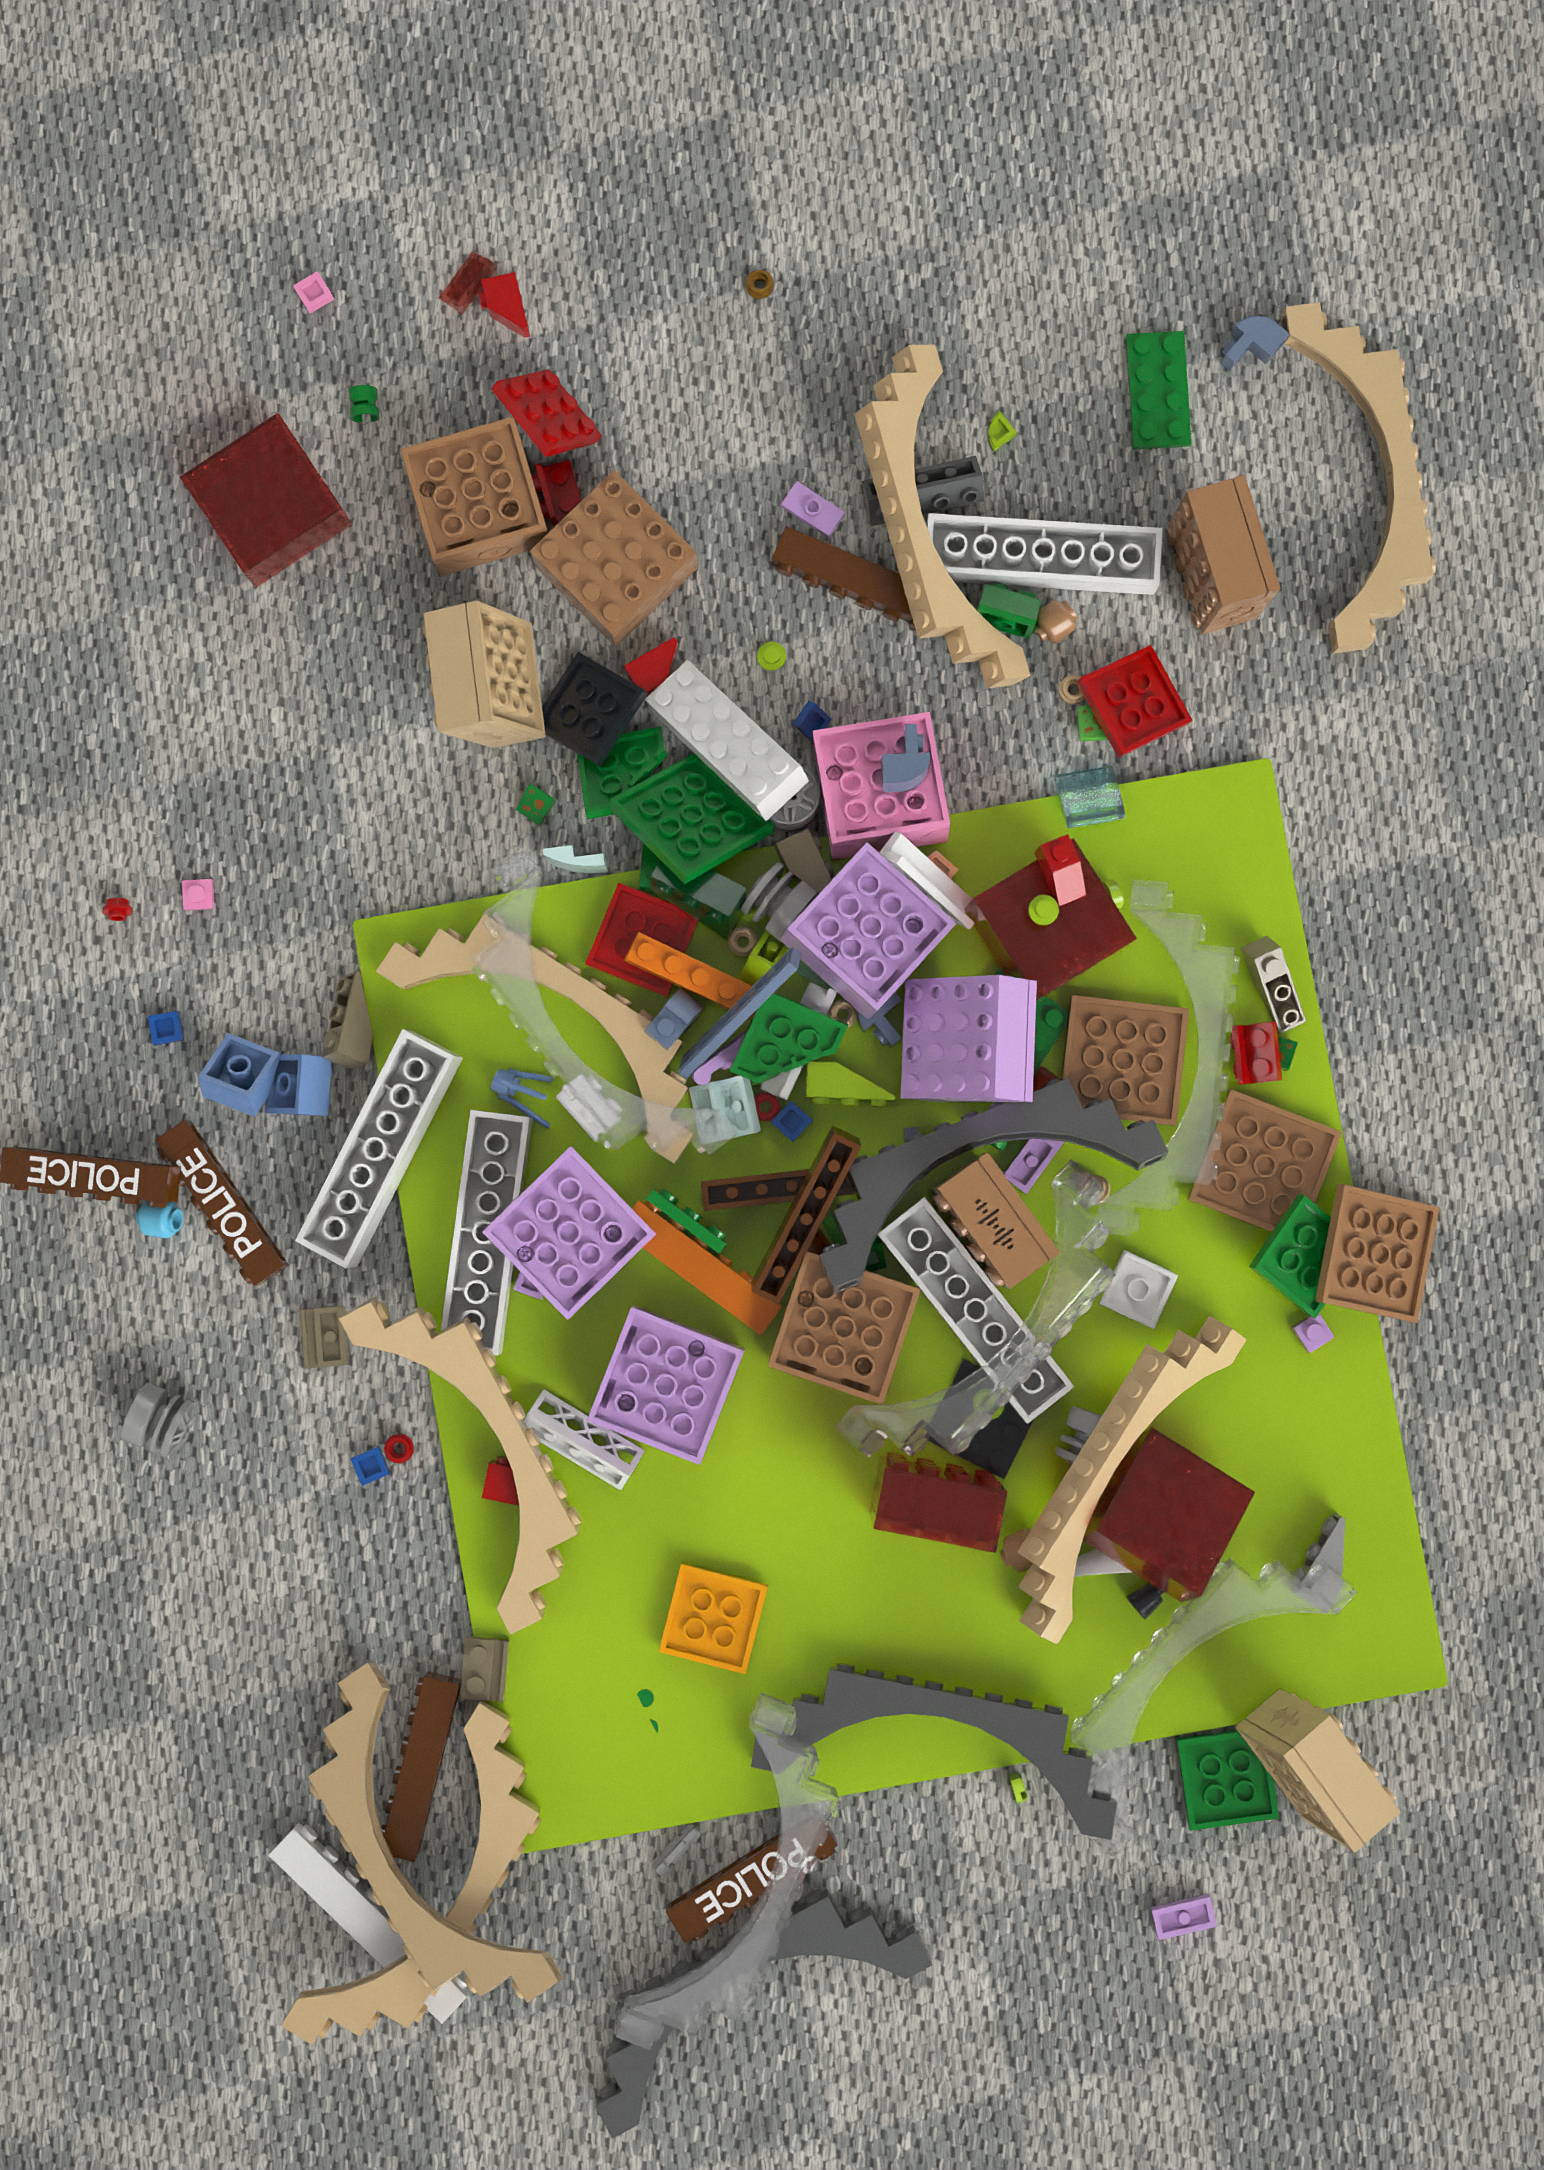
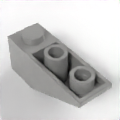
(1328, 1547)

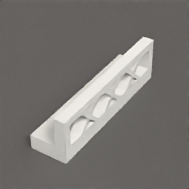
(928, 878)
(820, 1000)
(578, 1444)

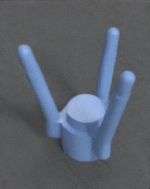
(507, 1084)

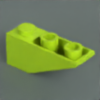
(837, 1082)

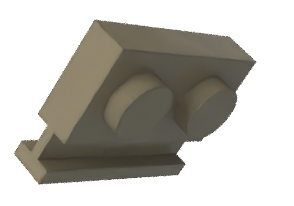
(324, 1337)
(484, 1669)

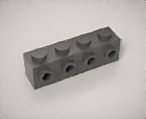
(937, 486)

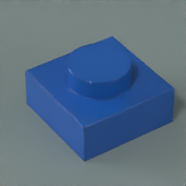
(811, 719)
(166, 1028)
(791, 1121)
(370, 1465)

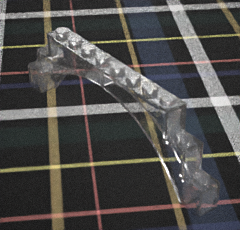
(511, 972)
(1208, 979)
(965, 1408)
(1227, 1601)
(732, 1975)

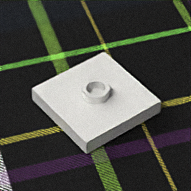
(1138, 1289)

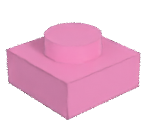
(313, 292)
(198, 894)

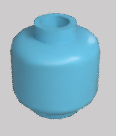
(159, 1221)

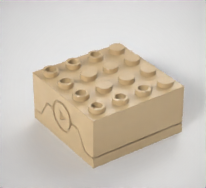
(483, 675)
(1319, 1769)

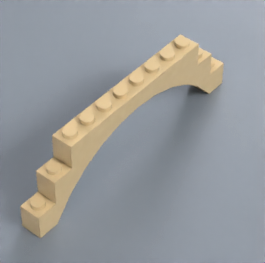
(1379, 391)
(933, 597)
(649, 1061)
(464, 1362)
(1060, 1528)
(503, 1826)
(428, 1938)

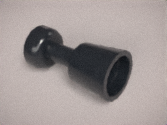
(1146, 1599)

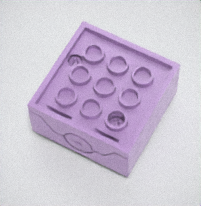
(867, 931)
(969, 1039)
(569, 1233)
(666, 1384)

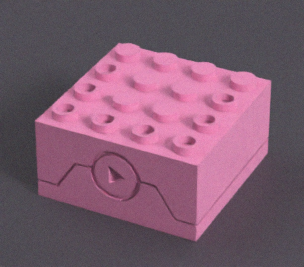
(852, 791)

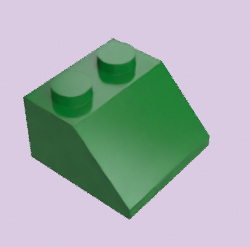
(1009, 610)

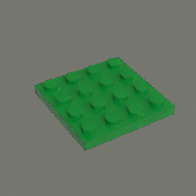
(689, 818)

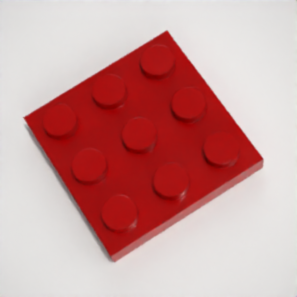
(546, 412)
(1134, 701)
(636, 912)

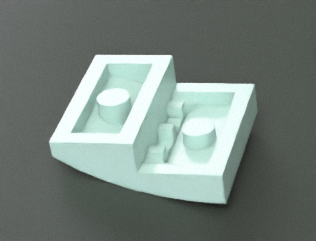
(566, 858)
(733, 1098)

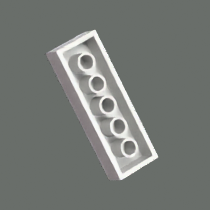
(727, 740)

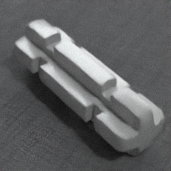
(675, 1849)

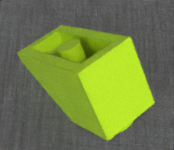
(762, 958)

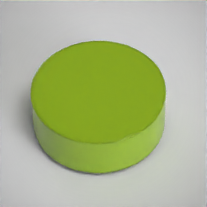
(1114, 891)

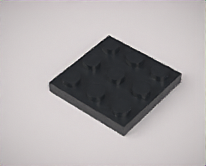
(590, 708)
(999, 1441)

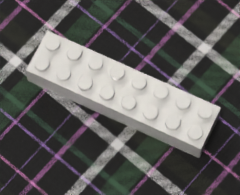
(1048, 553)
(379, 1149)
(489, 1183)
(967, 1300)

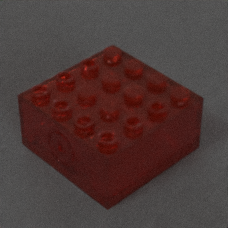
(266, 500)
(1054, 953)
(937, 1502)
(1167, 1515)

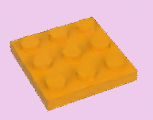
(713, 1618)

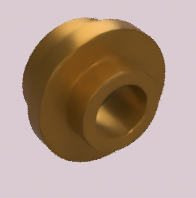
(759, 275)

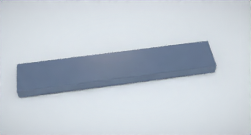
(740, 1012)

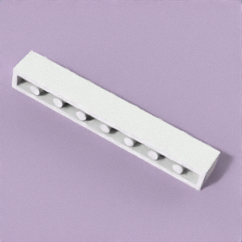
(353, 1907)

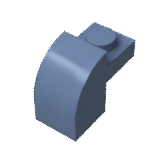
(1259, 336)
(907, 769)
(674, 1018)
(884, 1031)

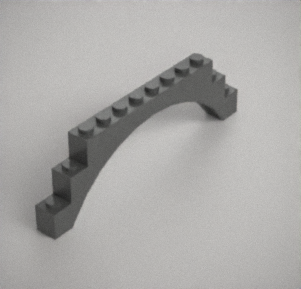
(891, 1173)
(1028, 1729)
(813, 1930)

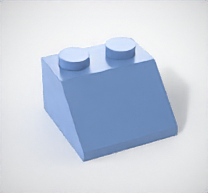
(239, 1074)
(300, 1086)

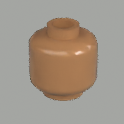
(1055, 621)
(1010, 1551)

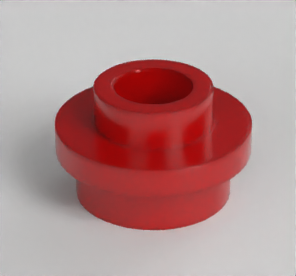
(117, 909)
(775, 1106)
(390, 1452)

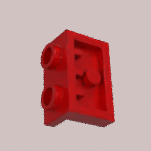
(558, 488)
(1256, 1053)

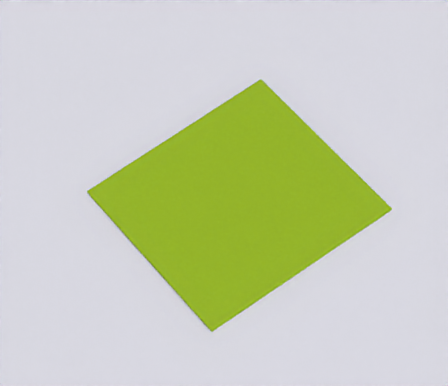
(786, 1491)

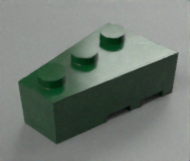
(707, 898)

